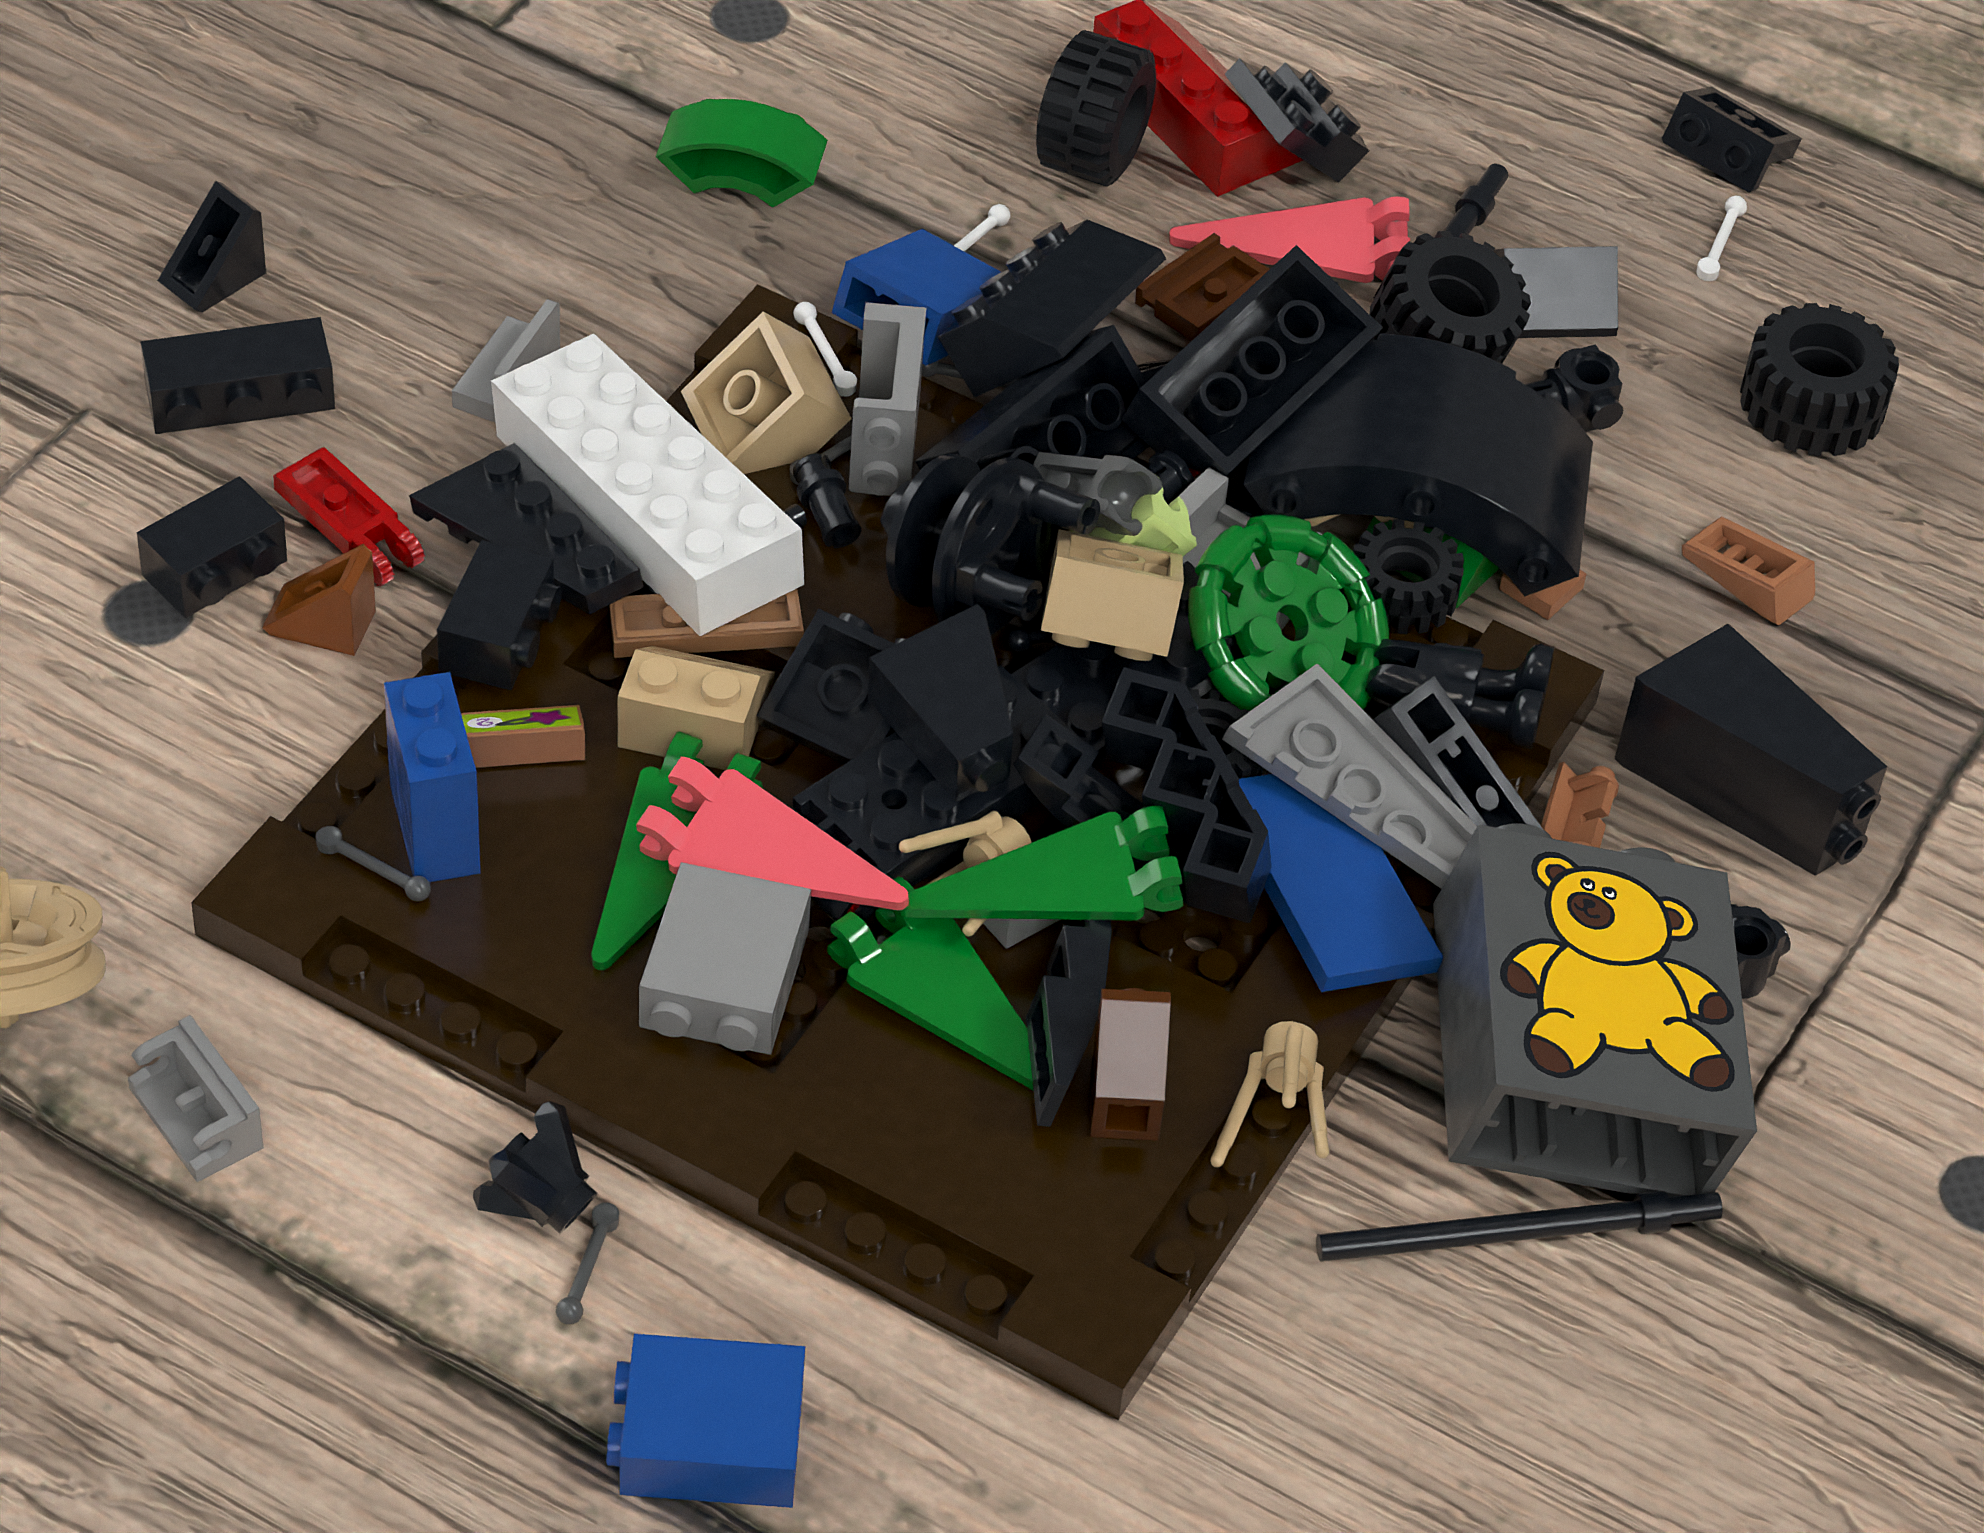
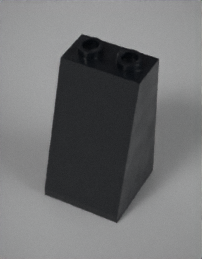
(1752, 751)

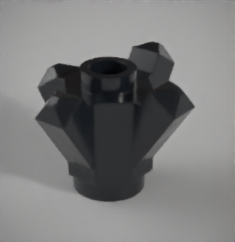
(540, 1175)

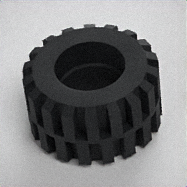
(1095, 108)
(1453, 295)
(1819, 379)

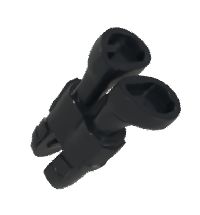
(1513, 695)

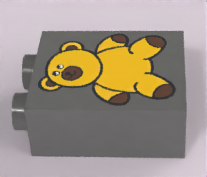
(1591, 1015)

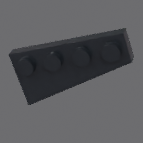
(520, 507)

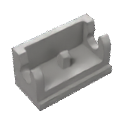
(196, 1100)

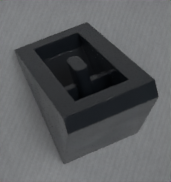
(218, 251)

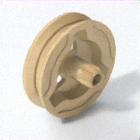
(46, 945)

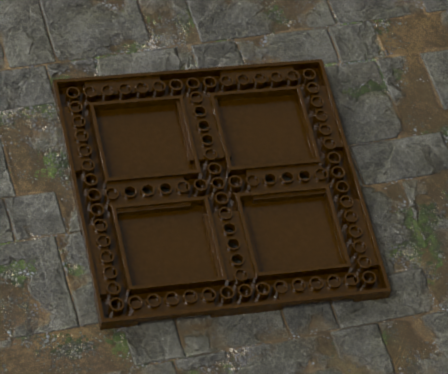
(860, 1125)

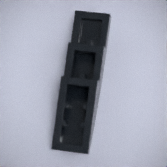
(1066, 1011)

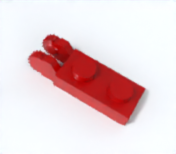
(347, 511)

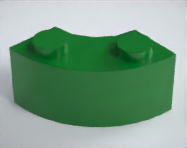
(742, 149)

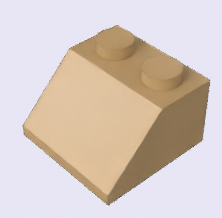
(766, 398)
(1112, 595)
(694, 696)

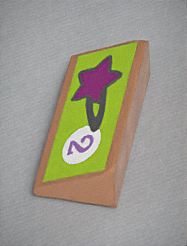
(525, 735)

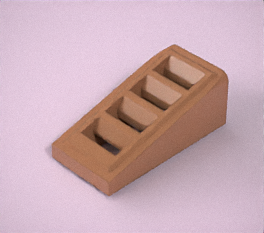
(1774, 596)

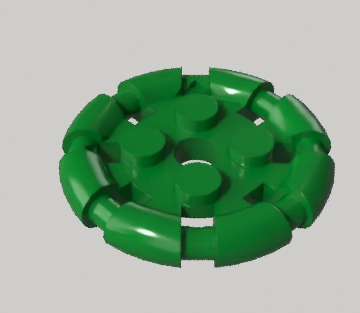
(1303, 594)

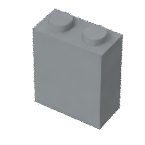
(724, 958)

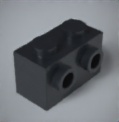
(212, 547)
(497, 615)

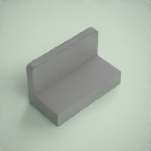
(508, 349)

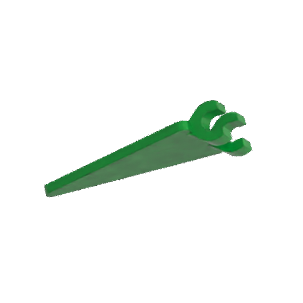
(1066, 876)
(639, 882)
(936, 982)

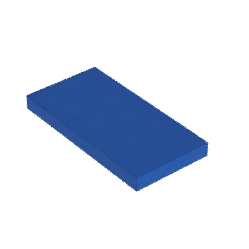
(1338, 894)

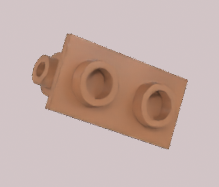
(1578, 805)

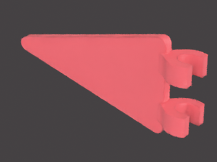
(1332, 234)
(758, 836)

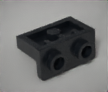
(1728, 137)

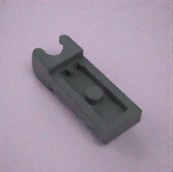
(1112, 481)

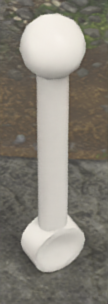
(997, 216)
(1709, 267)
(843, 380)

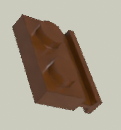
(1199, 285)

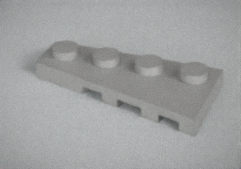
(1351, 768)

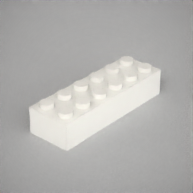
(650, 483)

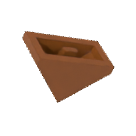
(327, 604)

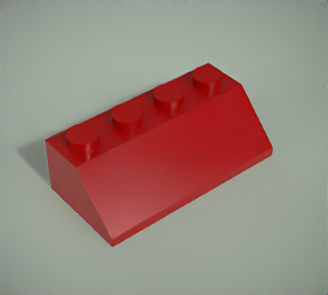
(1196, 104)

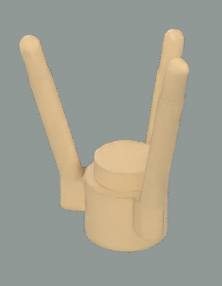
(987, 839)
(1288, 1067)

